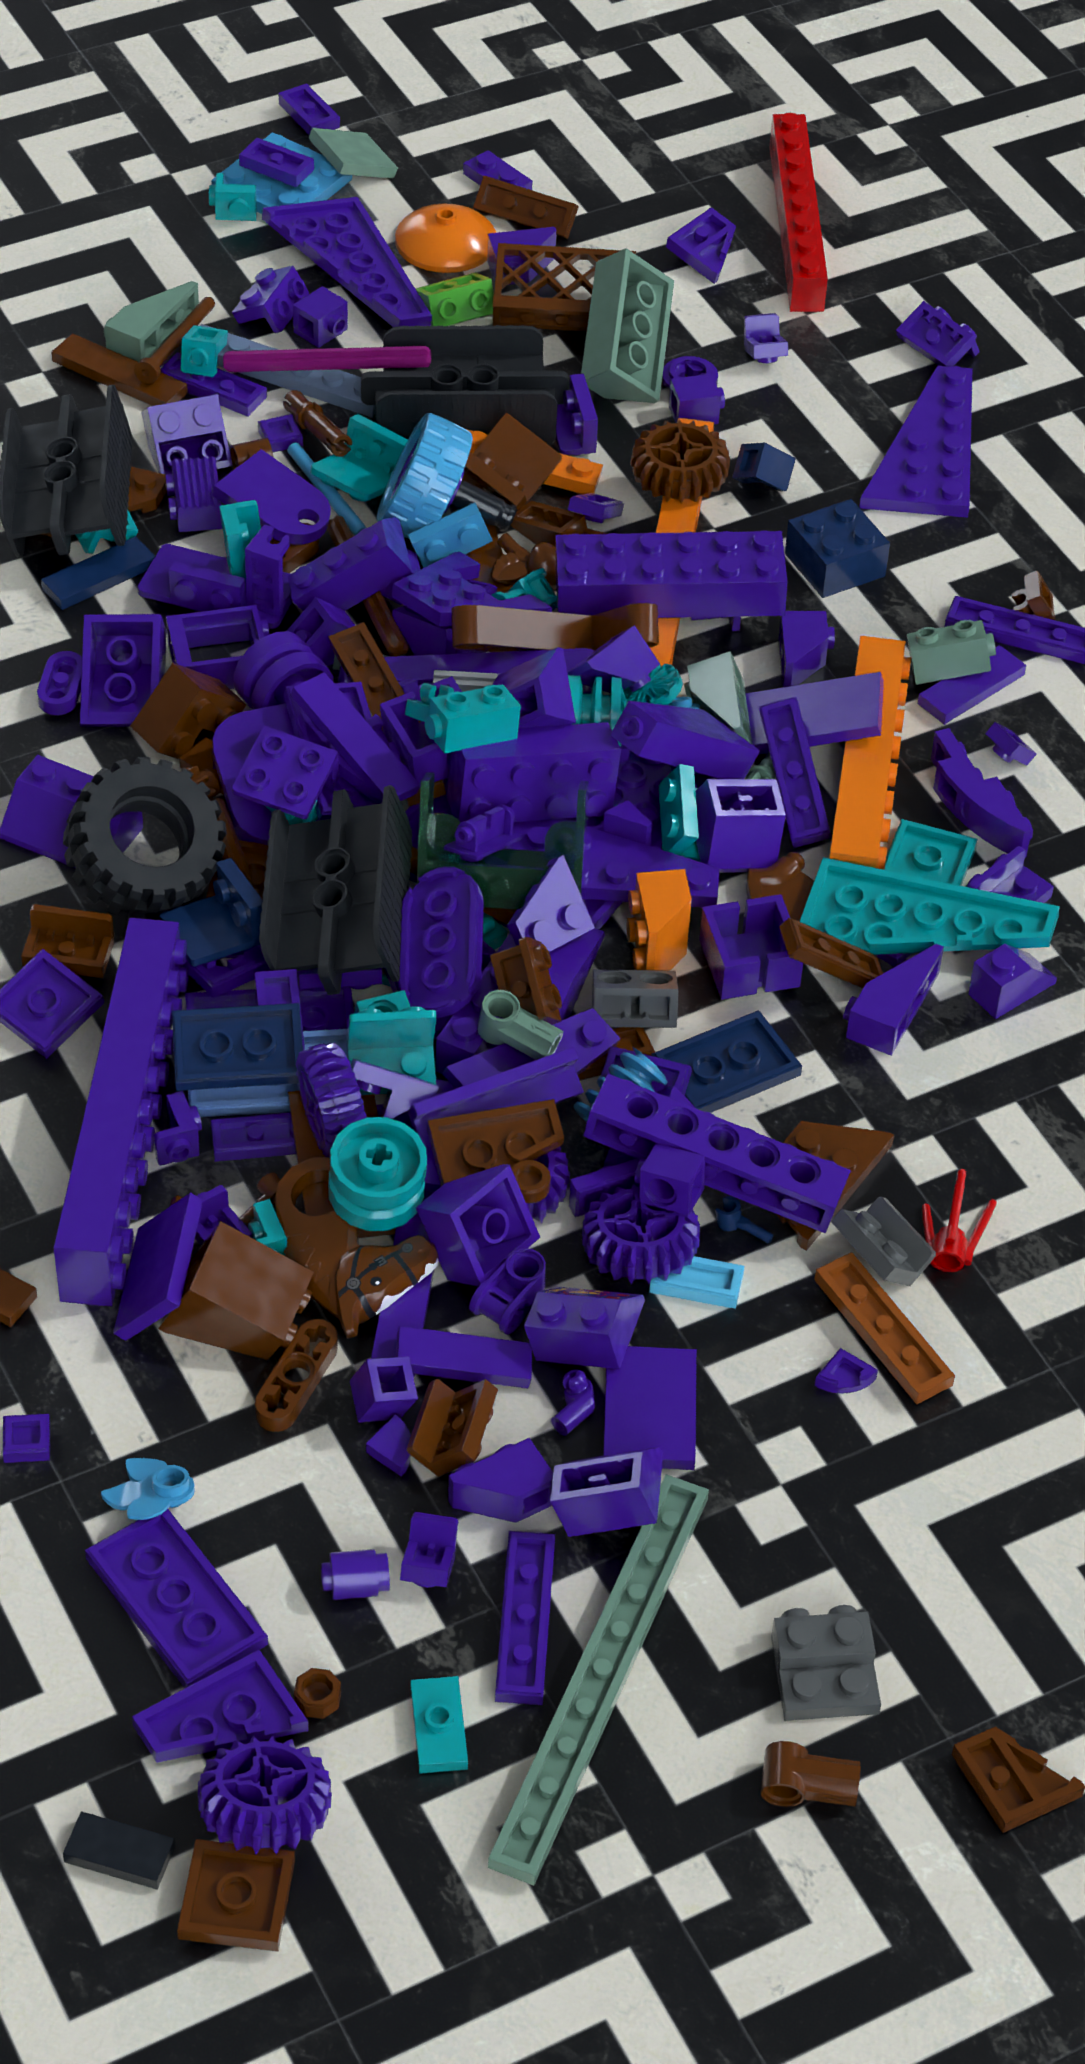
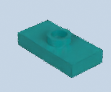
(439, 1724)

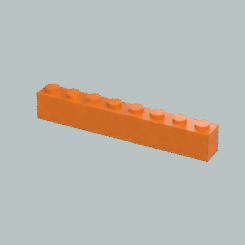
(867, 764)

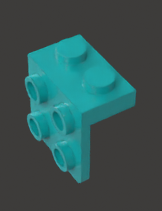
(369, 463)
(679, 812)

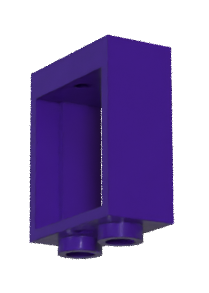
(213, 628)

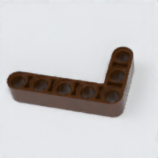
(526, 630)

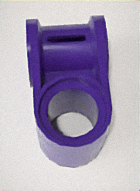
(508, 1296)

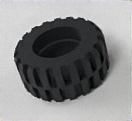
(173, 800)

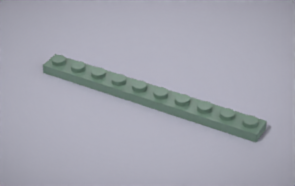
(597, 1684)

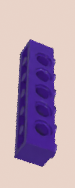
(735, 1156)

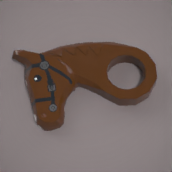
(347, 1277)

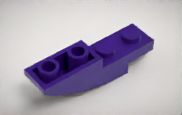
(977, 802)

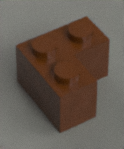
(183, 707)

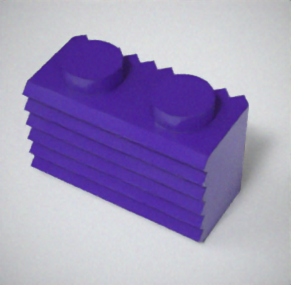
(192, 491)

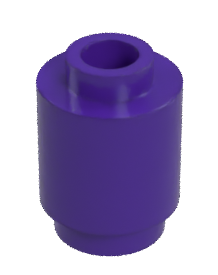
(355, 1574)

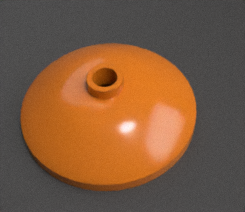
(444, 238)

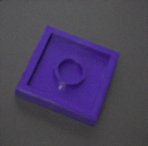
(46, 1003)

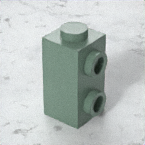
(950, 651)

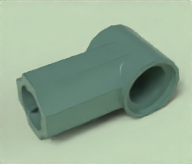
(517, 1028)

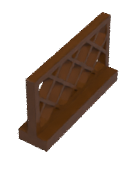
(530, 309)

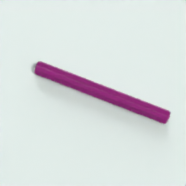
(327, 359)

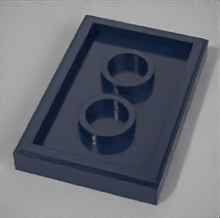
(236, 1046)
(733, 1062)

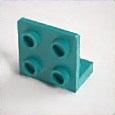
(394, 1041)

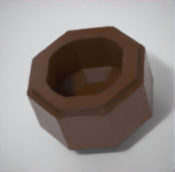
(317, 1693)

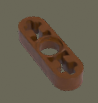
(296, 1393)

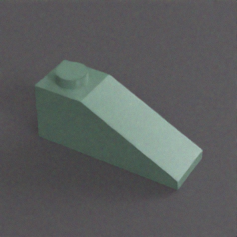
(147, 323)
(720, 691)

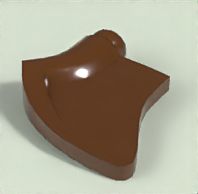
(782, 878)

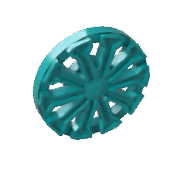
(662, 688)

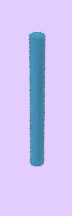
(335, 499)

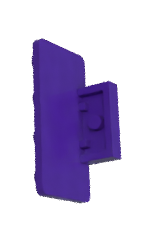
(198, 582)

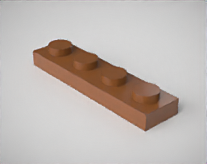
(884, 1328)

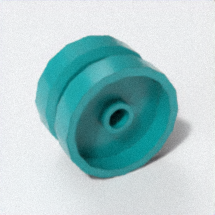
(377, 1173)

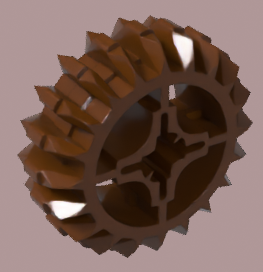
(680, 461)

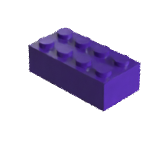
(537, 773)

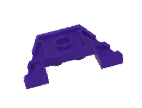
(445, 585)

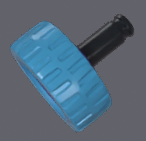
(431, 476)

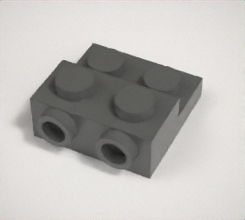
(825, 1664)

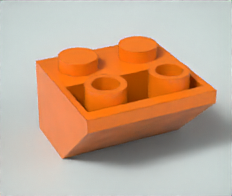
(659, 919)

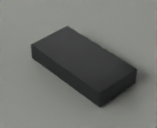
(119, 1850)

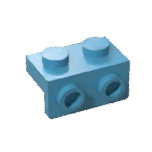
(453, 533)

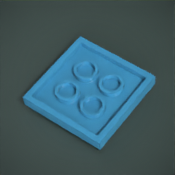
(270, 192)

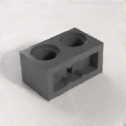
(636, 997)

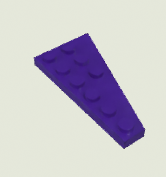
(353, 252)
(931, 453)
(614, 861)

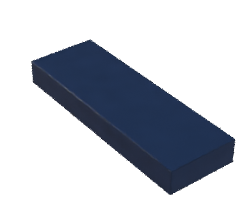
(97, 573)

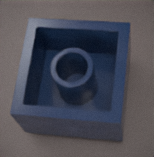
(837, 548)

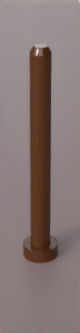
(148, 369)

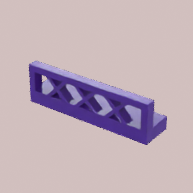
(533, 1082)

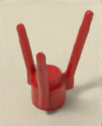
(950, 1242)

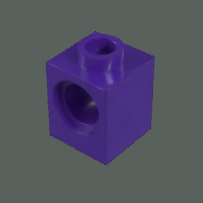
(671, 1179)

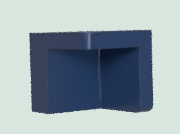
(764, 464)

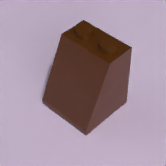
(240, 1295)

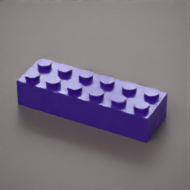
(677, 571)

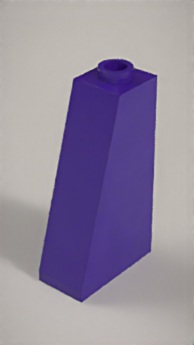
(686, 738)

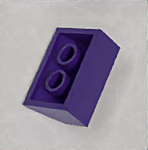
(354, 567)
(43, 803)

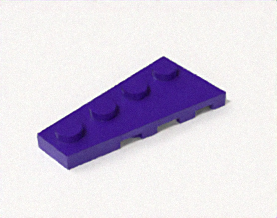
(584, 1031)

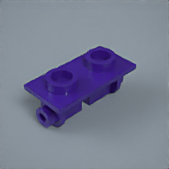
(484, 834)

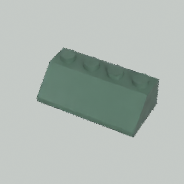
(627, 328)

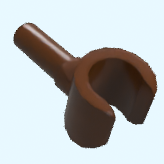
(267, 1187)

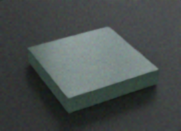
(353, 153)

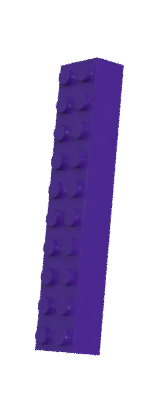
(120, 1114)

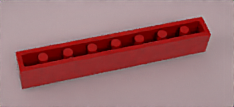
(798, 213)

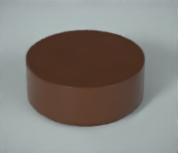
(532, 1180)

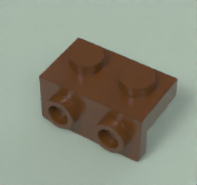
(71, 936)
(526, 975)
(451, 1425)

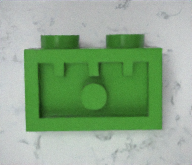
(458, 299)

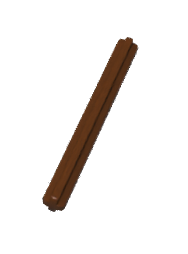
(375, 603)

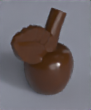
(520, 562)

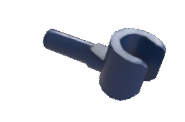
(733, 1220)

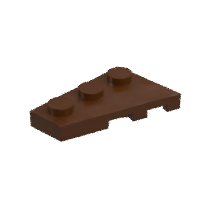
(493, 1138)

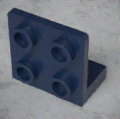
(221, 922)

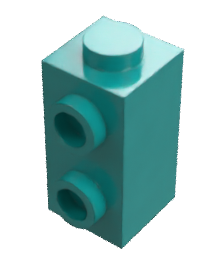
(473, 718)

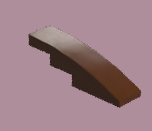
(544, 522)

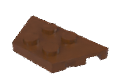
(847, 1147)

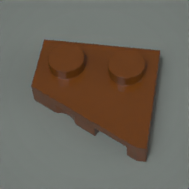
(1012, 1779)

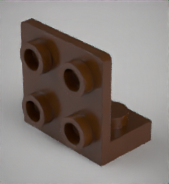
(512, 462)

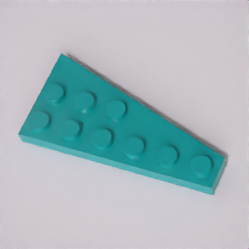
(910, 913)

